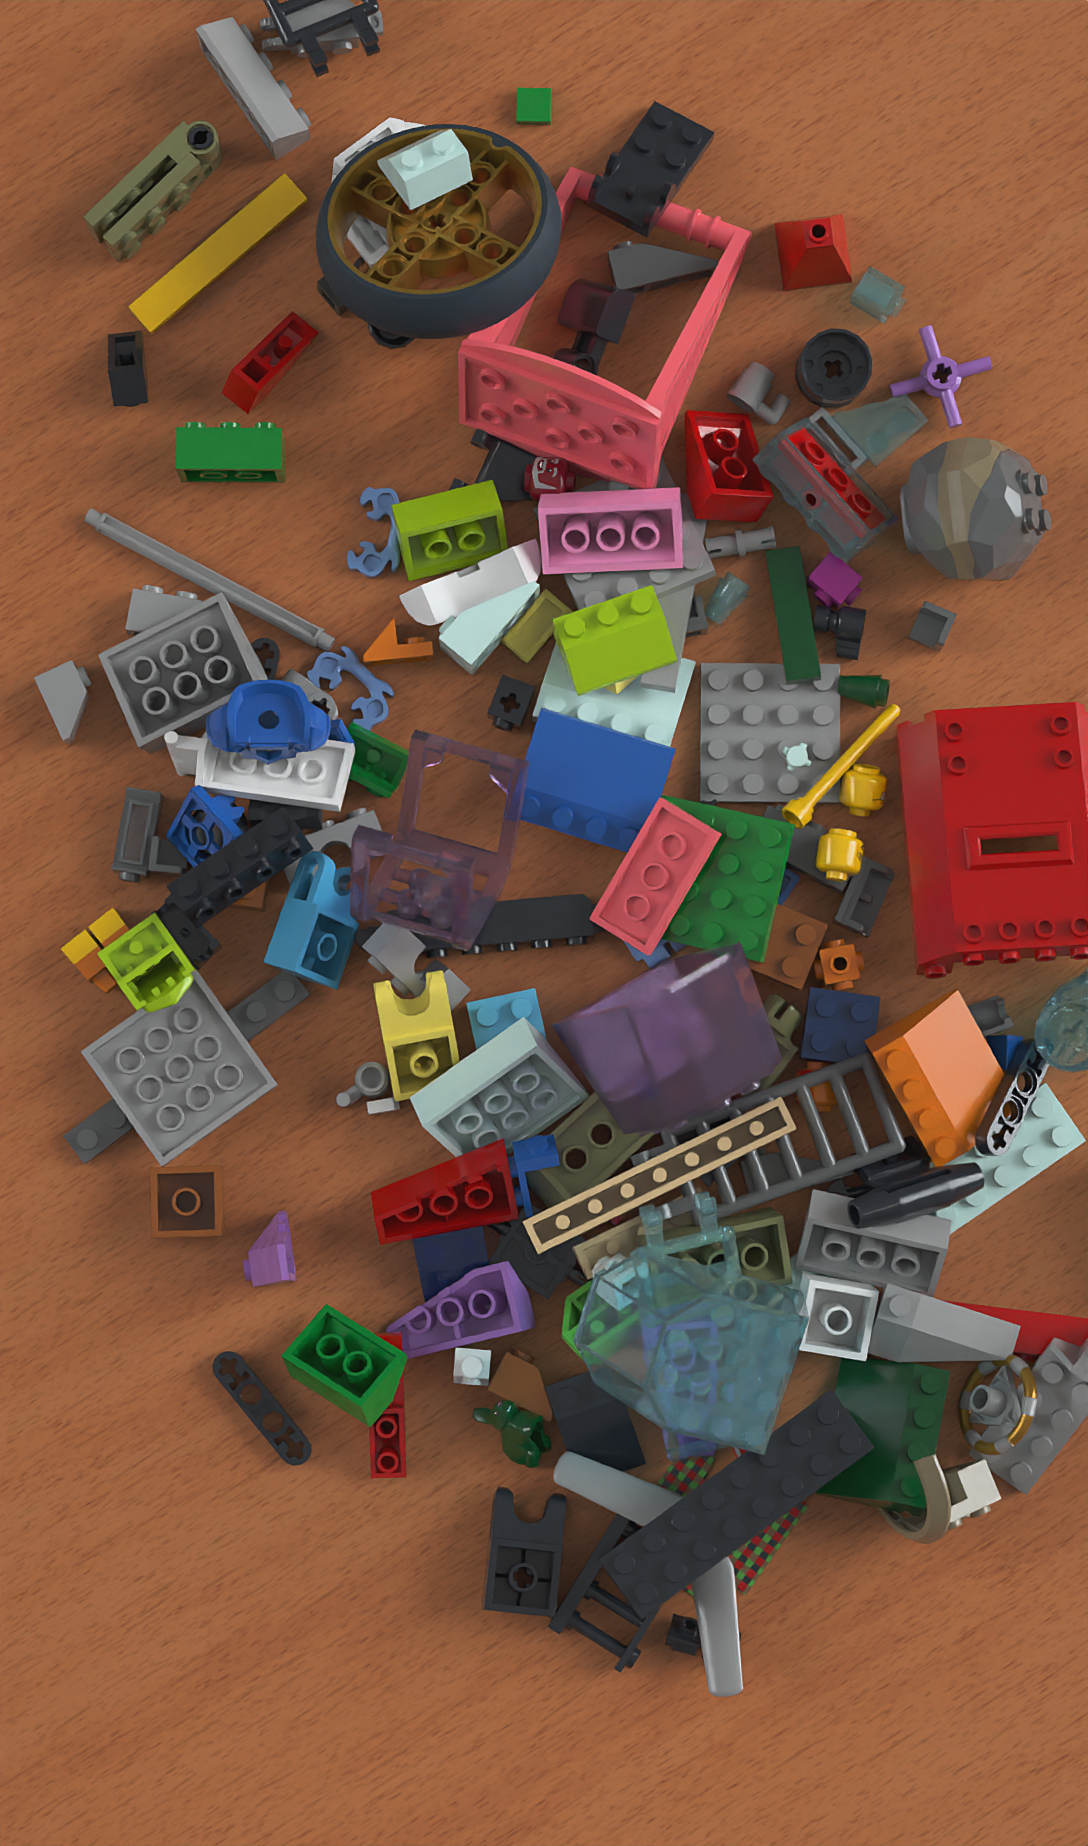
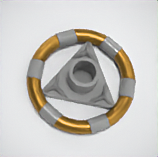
(997, 1404)

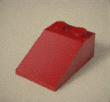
(721, 467)

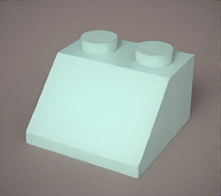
(428, 168)

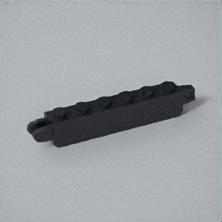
(516, 923)

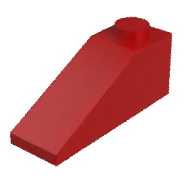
(268, 362)

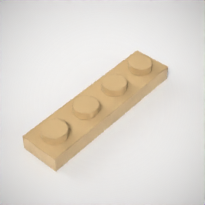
(621, 1240)

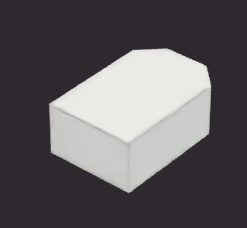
(382, 1106)

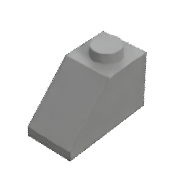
(65, 697)

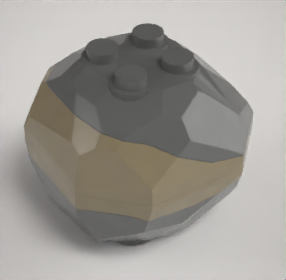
(974, 509)

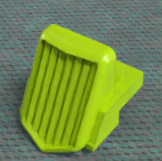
(149, 965)

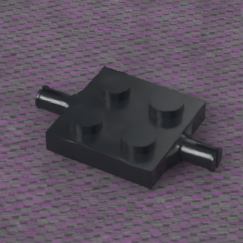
(536, 1271)

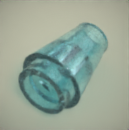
(726, 598)

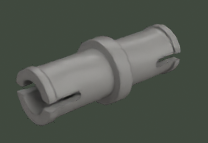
(740, 543)

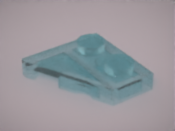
(882, 426)

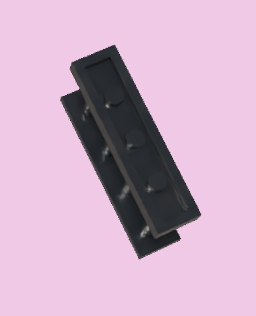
(587, 1587)

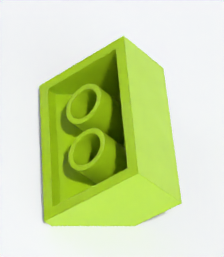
(450, 529)
(614, 640)

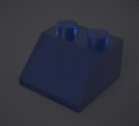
(448, 1257)

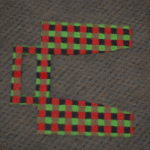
(754, 1556)

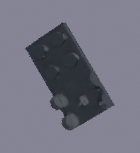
(649, 169)

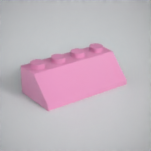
(611, 530)

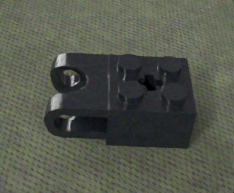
(527, 1546)

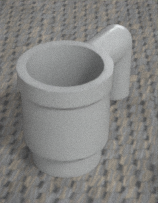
(751, 390)
(370, 1080)

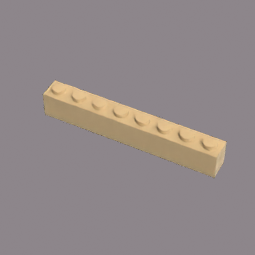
(659, 1175)

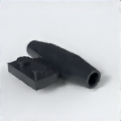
(910, 1188)

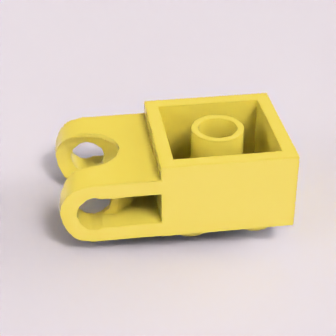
(416, 1035)

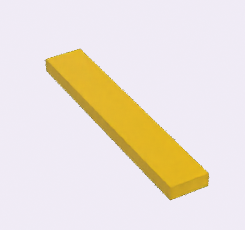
(218, 253)

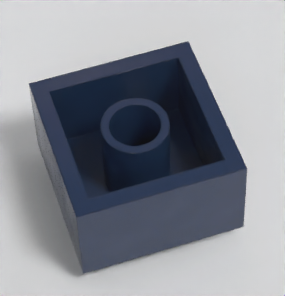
(837, 1025)

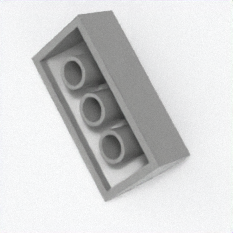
(253, 86)
(895, 1254)

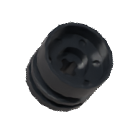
(853, 364)

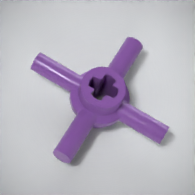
(946, 366)

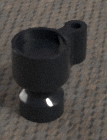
(845, 624)

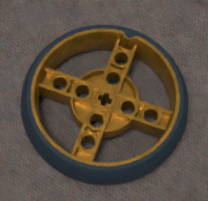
(439, 239)

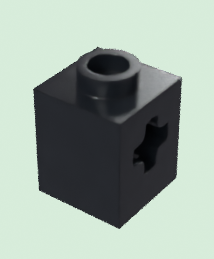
(508, 689)

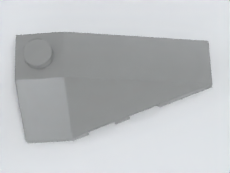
(931, 1330)

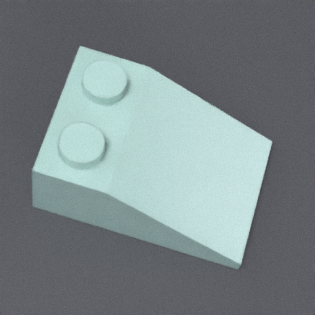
(481, 628)

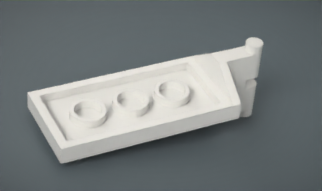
(308, 780)

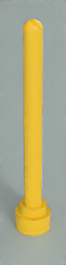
(800, 810)

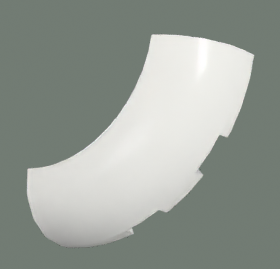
(461, 590)

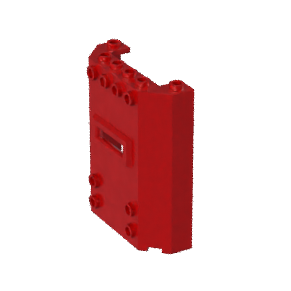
(987, 779)

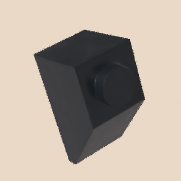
(127, 369)

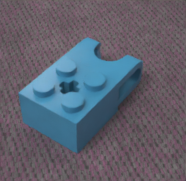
(315, 923)

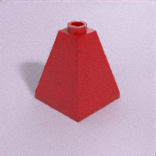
(813, 252)

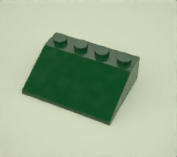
(901, 1416)

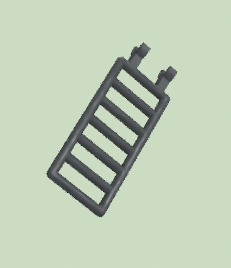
(797, 1179)

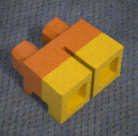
(84, 949)

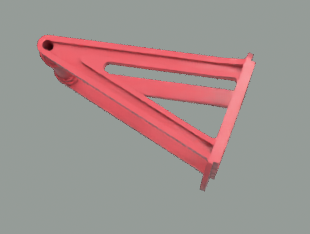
(578, 415)

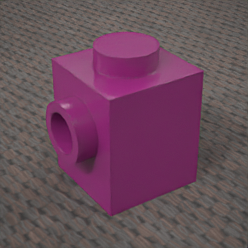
(835, 582)

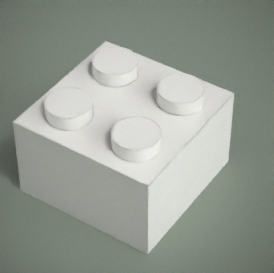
(839, 1316)

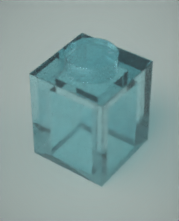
(878, 295)

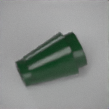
(865, 689)

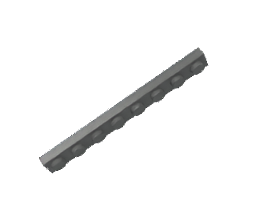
(249, 1016)

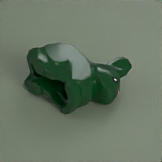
(520, 1432)

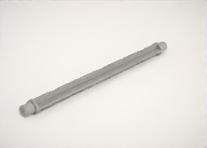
(209, 579)

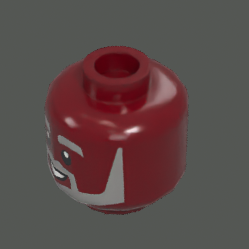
(549, 476)

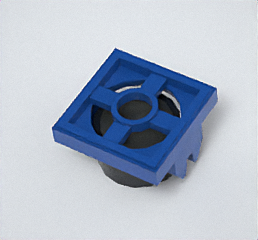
(209, 828)

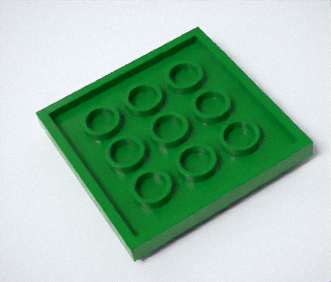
(738, 883)

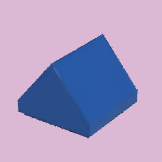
(1004, 1048)

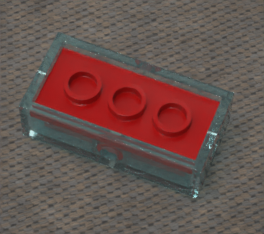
(825, 489)

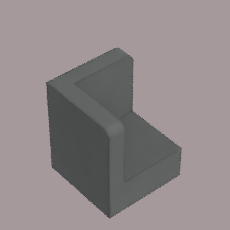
(932, 626)
(166, 859)

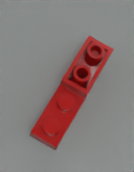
(388, 1432)

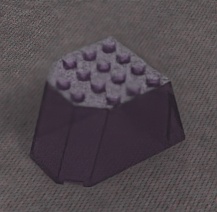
(674, 1040)

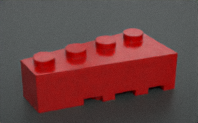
(447, 1197)

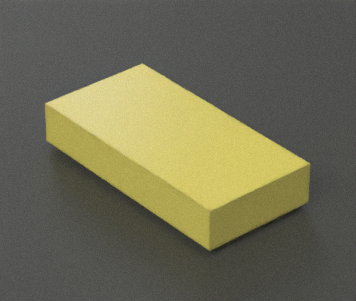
(534, 626)

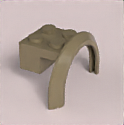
(950, 1496)

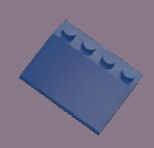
(592, 780)

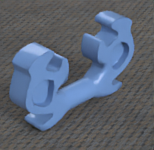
(372, 563)
(329, 666)

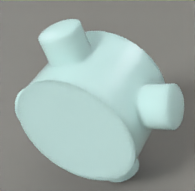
(796, 757)

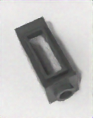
(137, 826)

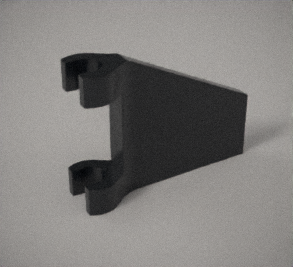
(503, 465)

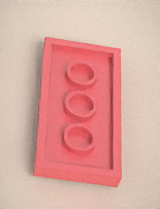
(655, 876)

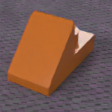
(388, 652)

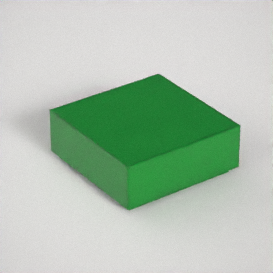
(533, 106)

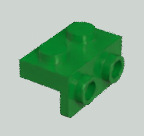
(376, 762)

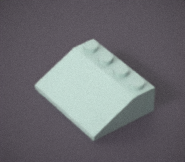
(632, 711)
(499, 1092)

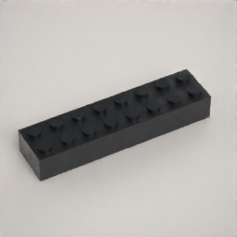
(736, 1505)

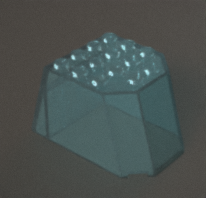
(693, 1346)

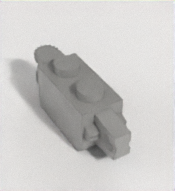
(338, 41)

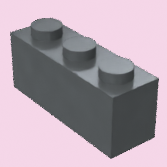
(804, 850)

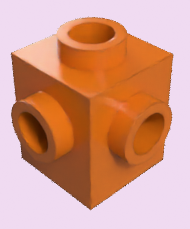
(826, 972)

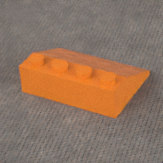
(940, 1074)

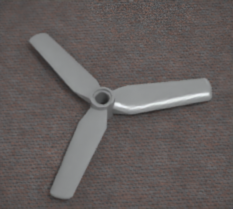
(712, 1592)

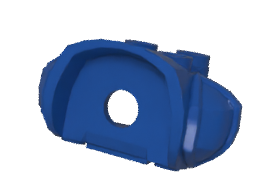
(265, 718)

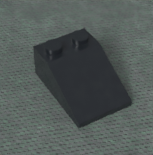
(594, 1423)

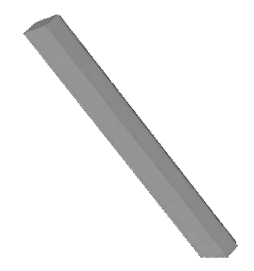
(676, 612)

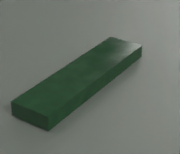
(793, 615)

